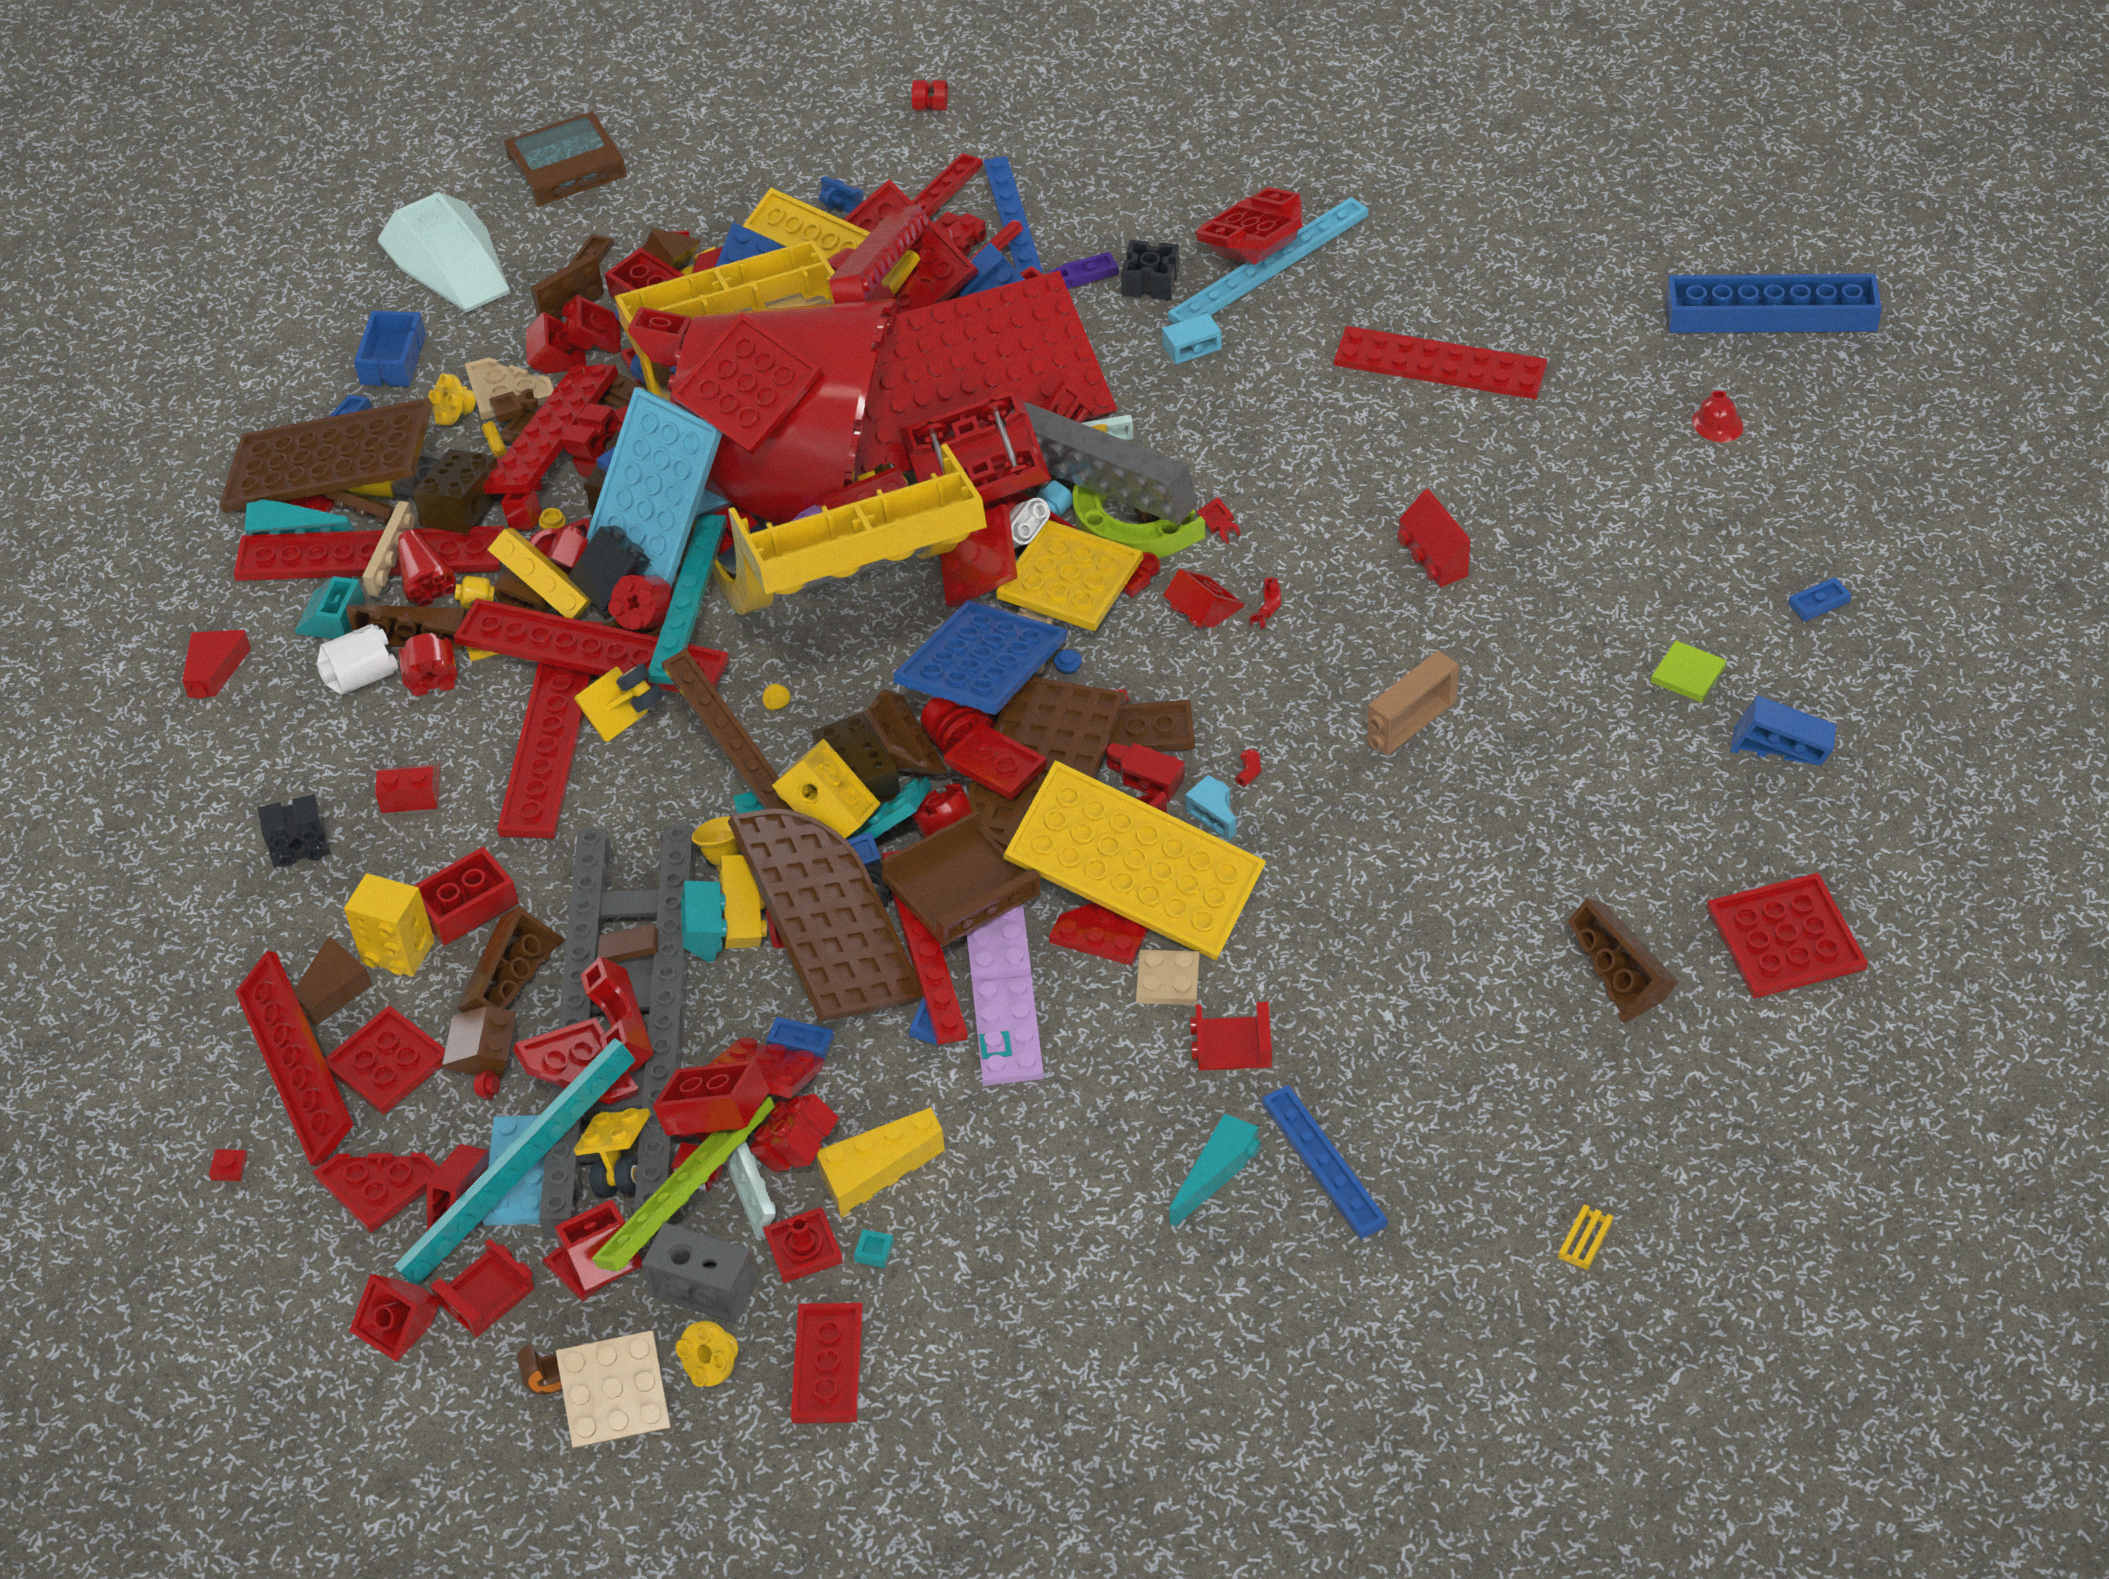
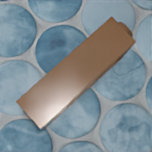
(1412, 703)

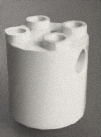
(355, 659)

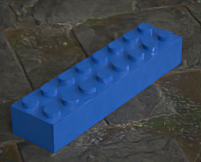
(1773, 303)

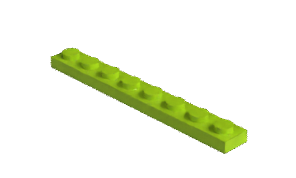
(674, 1193)

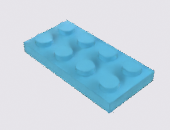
(523, 1201)

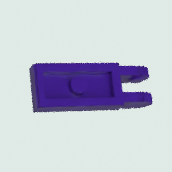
(1088, 269)

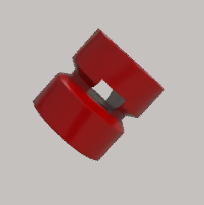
(921, 95)

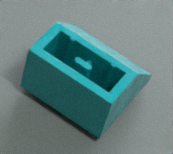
(326, 610)
(702, 918)

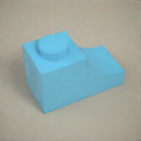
(1210, 805)

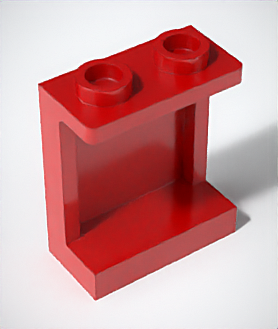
(485, 1289)

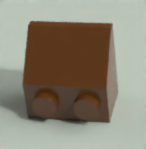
(479, 1041)

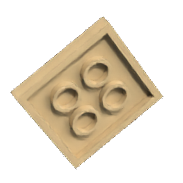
(613, 1389)

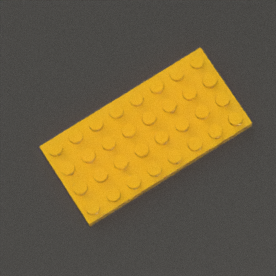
(1135, 860)

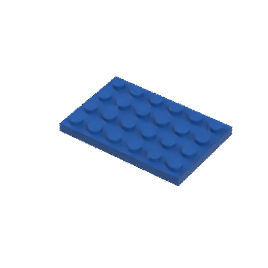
(980, 657)

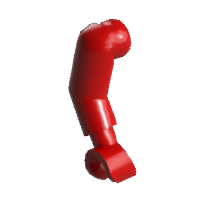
(1272, 603)

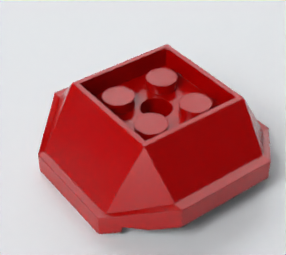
(1255, 226)

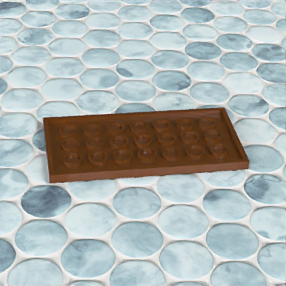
(327, 454)

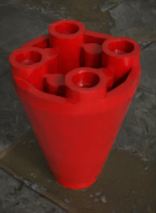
(423, 570)

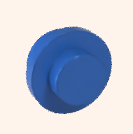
(1067, 661)

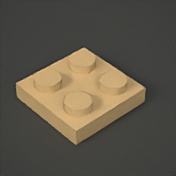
(1167, 977)

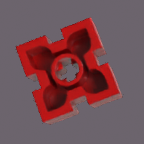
(589, 438)
(793, 1132)

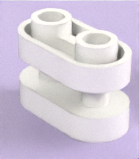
(1027, 520)

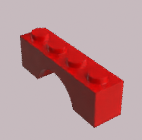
(612, 991)

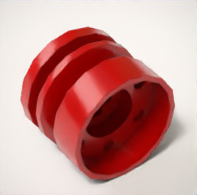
(950, 722)

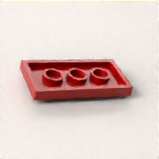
(827, 1363)

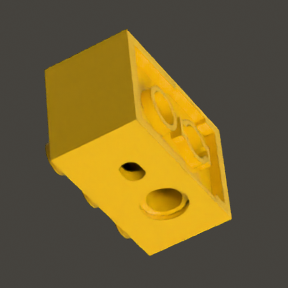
(826, 790)
(389, 925)

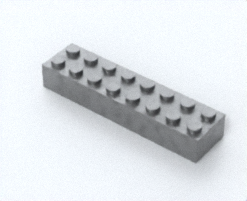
(1113, 466)

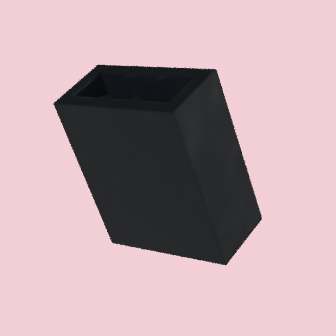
(605, 562)

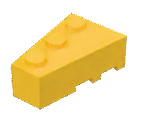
(742, 904)

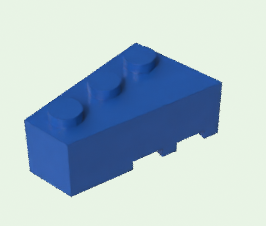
(1784, 732)

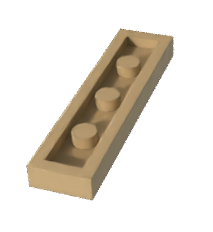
(387, 550)

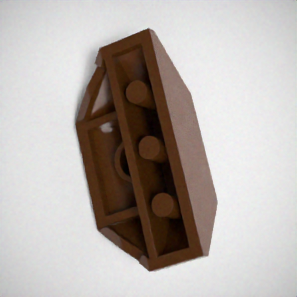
(903, 735)

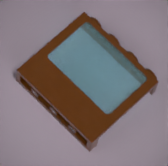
(566, 158)

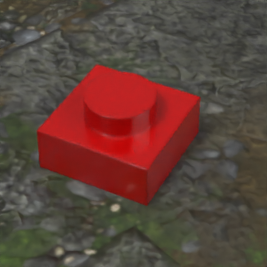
(228, 1165)

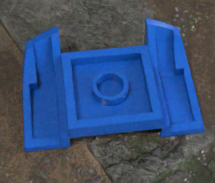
(993, 272)

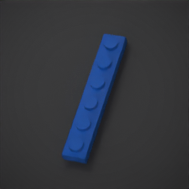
(1324, 1162)

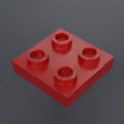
(802, 1245)

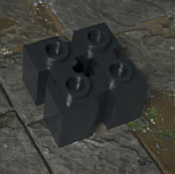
(1150, 270)
(294, 831)

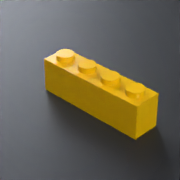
(539, 573)

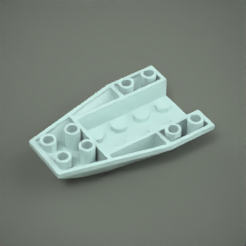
(445, 250)

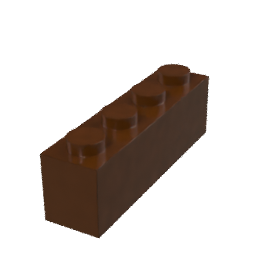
(407, 621)
(509, 960)
(1623, 962)

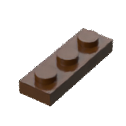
(362, 504)

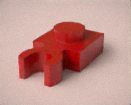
(1219, 518)

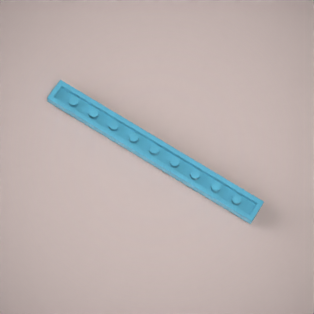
(1250, 276)

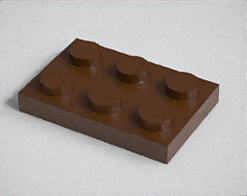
(578, 278)
(1156, 725)

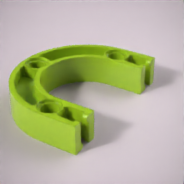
(1155, 537)

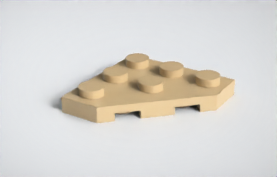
(492, 379)

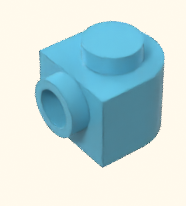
(1057, 497)

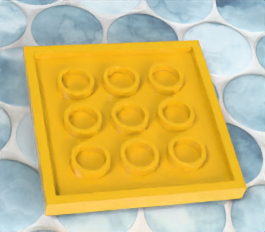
(1071, 575)

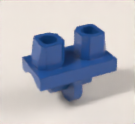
(840, 196)

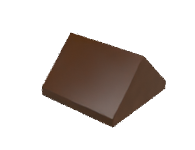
(671, 247)

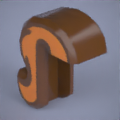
(538, 1373)

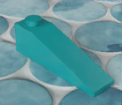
(282, 518)
(1220, 1160)

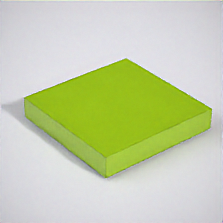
(1688, 671)

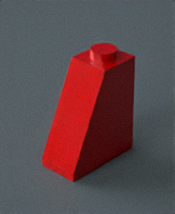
(212, 660)
(454, 1179)

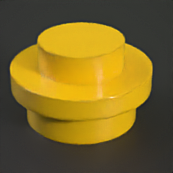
(551, 518)
(776, 696)

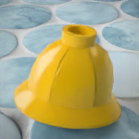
(716, 840)

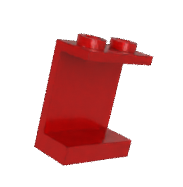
(1232, 1041)

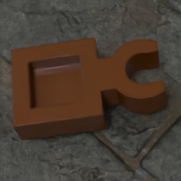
(510, 406)

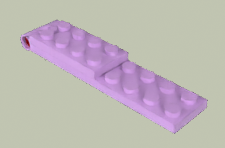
(1005, 998)

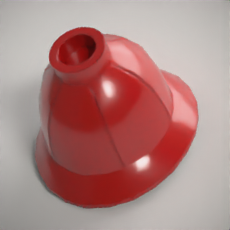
(1718, 418)

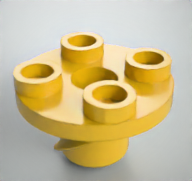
(450, 400)
(707, 1353)

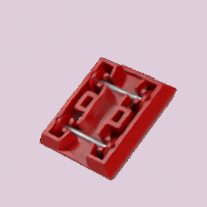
(993, 458)

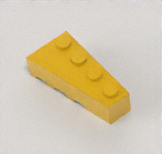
(878, 1157)

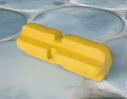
(494, 439)

